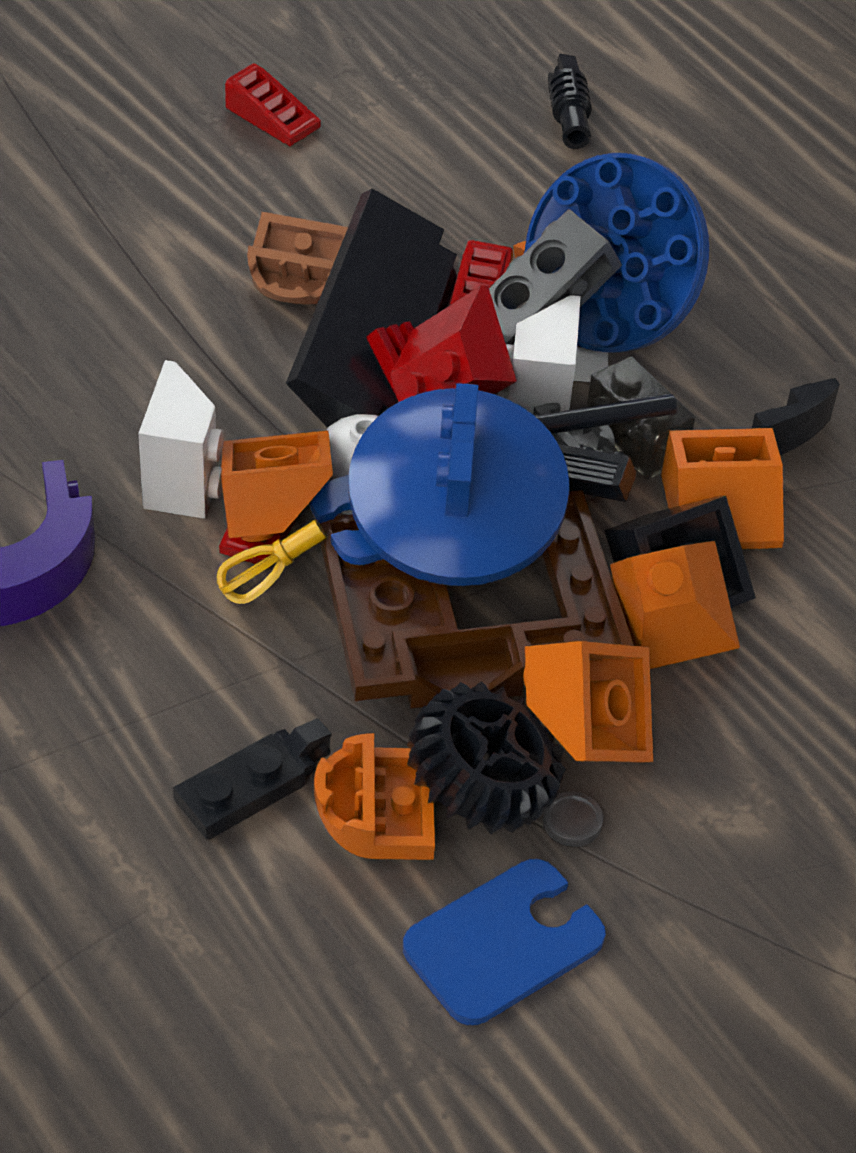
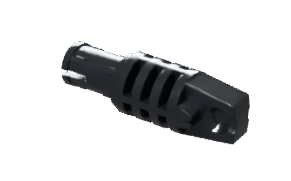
(570, 101)

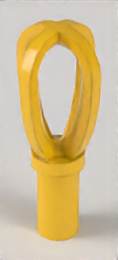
(281, 552)

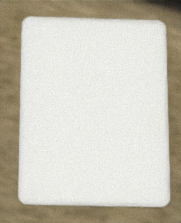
(588, 363)

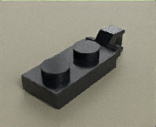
(252, 778)

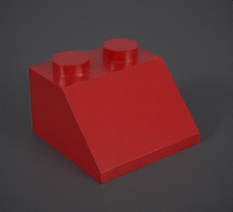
(456, 347)

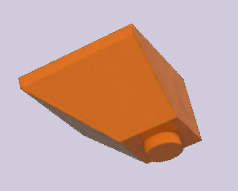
(272, 481)
(676, 603)
(593, 698)

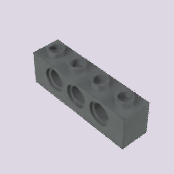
(567, 242)

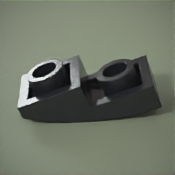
(804, 416)

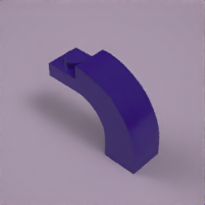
(53, 558)

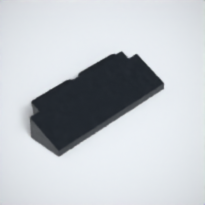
(381, 277)

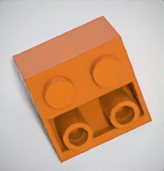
(733, 464)

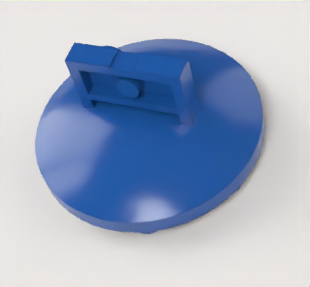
(656, 236)
(458, 486)

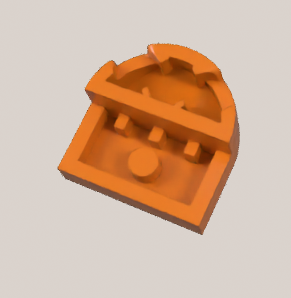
(372, 802)

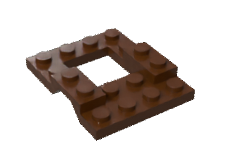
(404, 632)

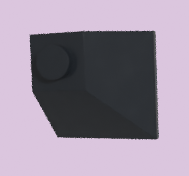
(688, 525)

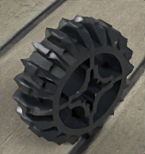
(450, 748)

